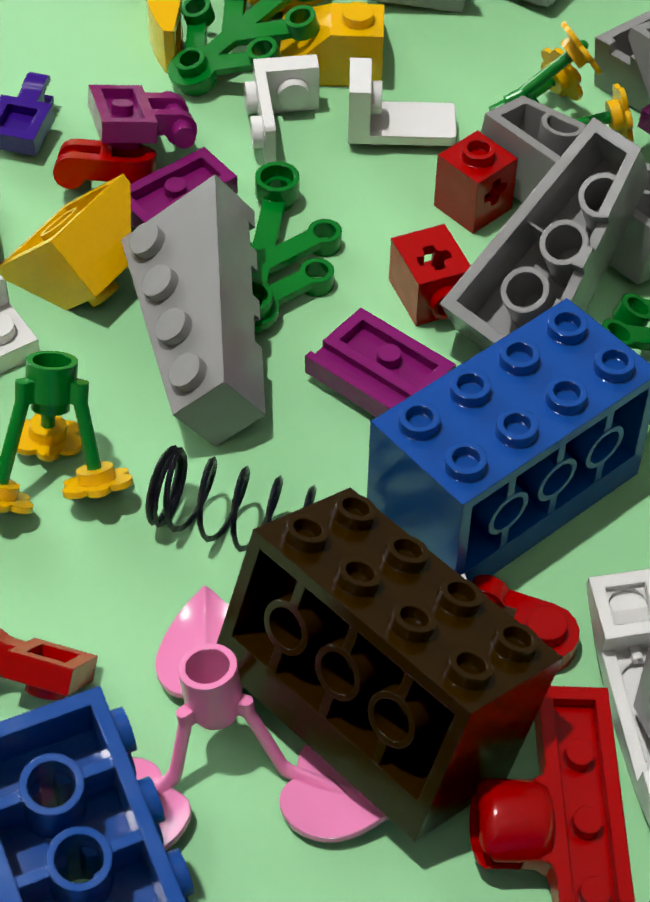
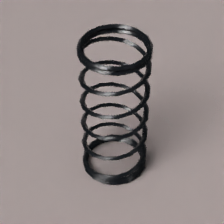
(176, 459)

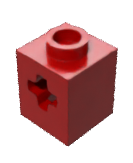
(475, 181)
(422, 283)

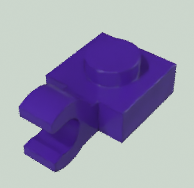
(27, 117)

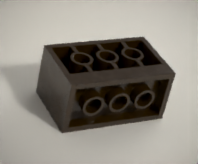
(384, 658)

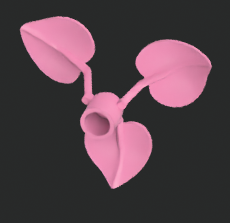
(206, 675)

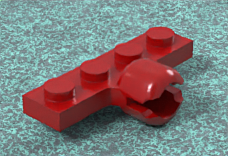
(570, 815)

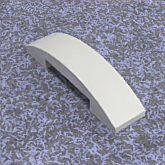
(622, 638)

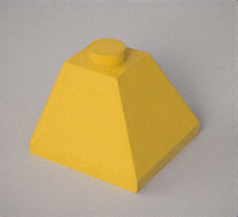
(344, 33)
(77, 249)

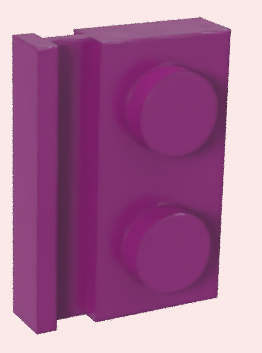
(374, 363)

